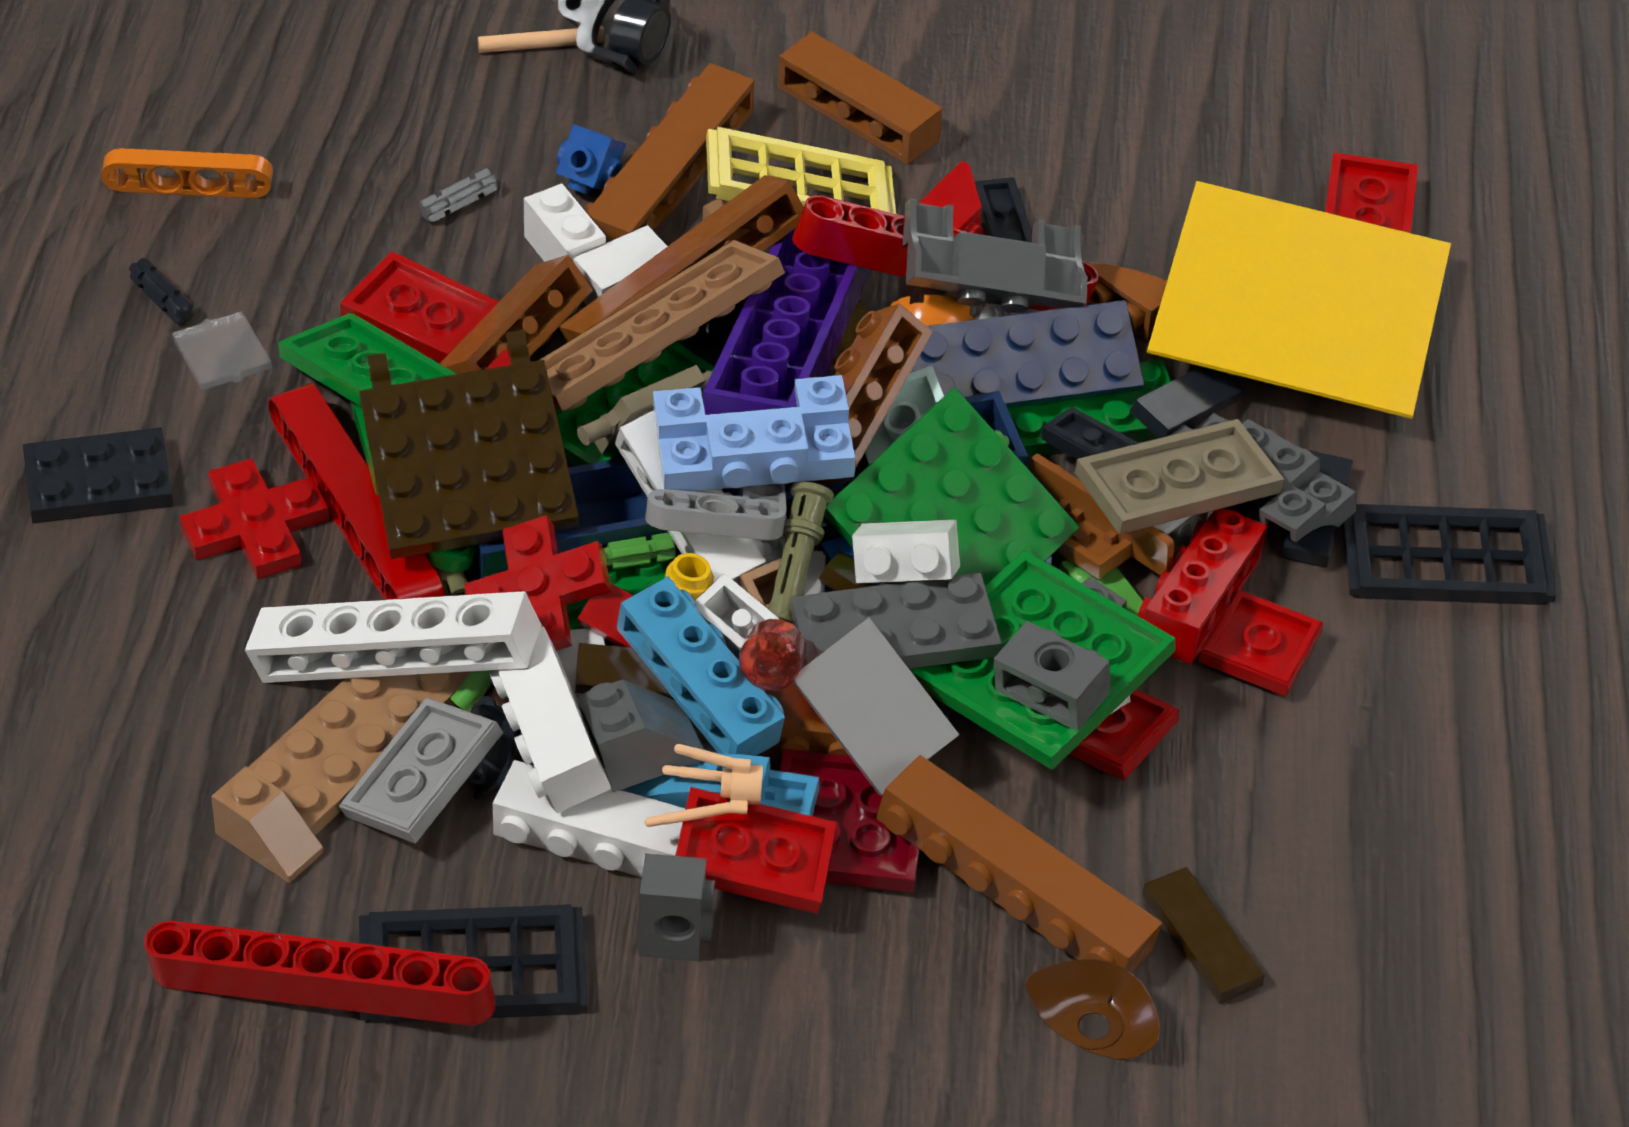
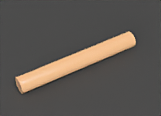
(531, 40)

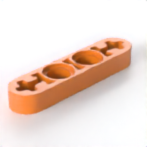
(186, 167)

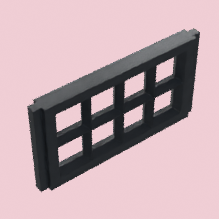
(1534, 555)
(568, 946)

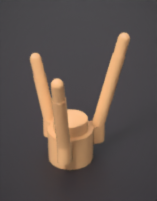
(738, 780)

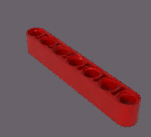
(867, 238)
(347, 487)
(320, 972)

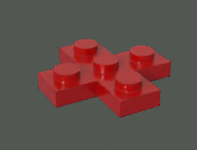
(254, 518)
(546, 576)

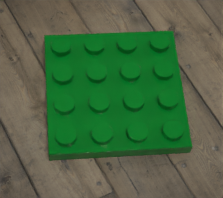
(959, 471)
(1054, 601)

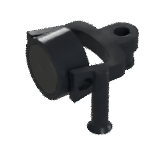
(635, 34)

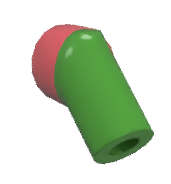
(472, 689)

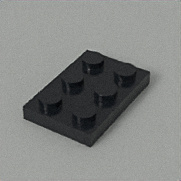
(97, 475)

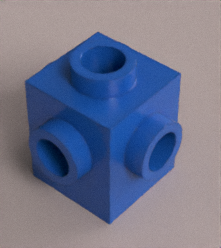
(589, 159)

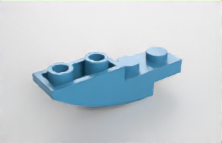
(778, 790)

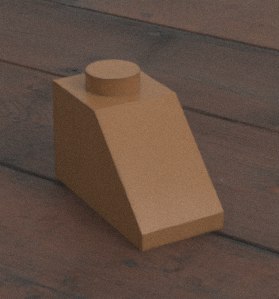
(264, 825)

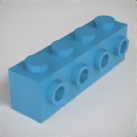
(699, 670)

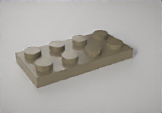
(1178, 476)

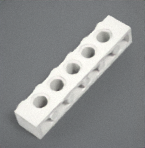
(394, 637)

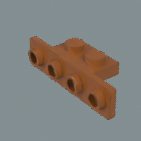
(1097, 543)

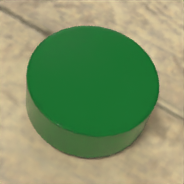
(454, 559)

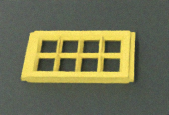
(722, 166)

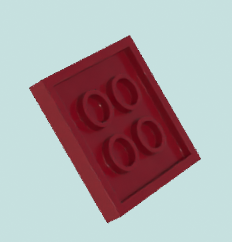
(862, 846)

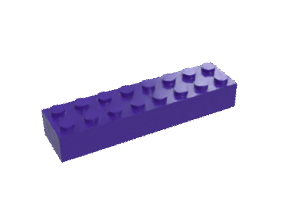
(785, 332)

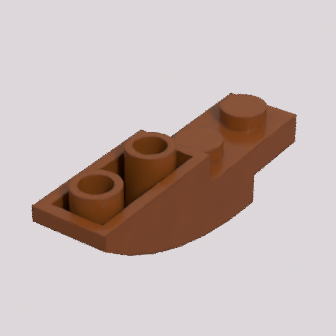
(1139, 289)

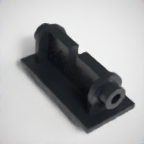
(497, 762)

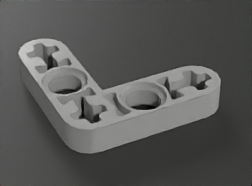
(754, 514)

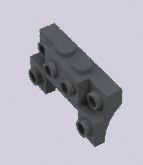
(993, 268)
(1307, 495)

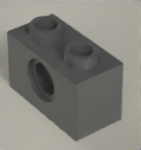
(1052, 675)
(674, 907)

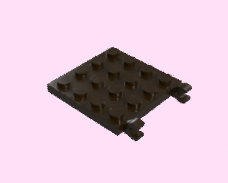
(466, 453)

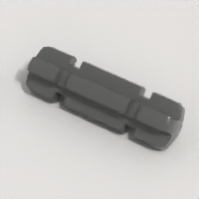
(458, 195)

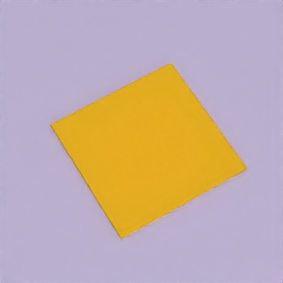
(1301, 299)

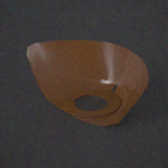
(1083, 987)

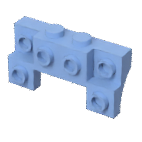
(754, 445)

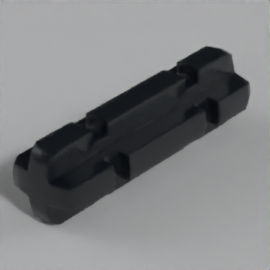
(161, 291)

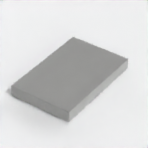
(873, 705)
(421, 770)

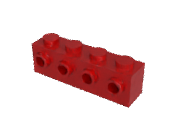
(1204, 579)

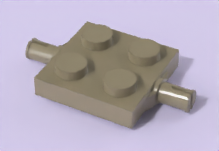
(632, 406)

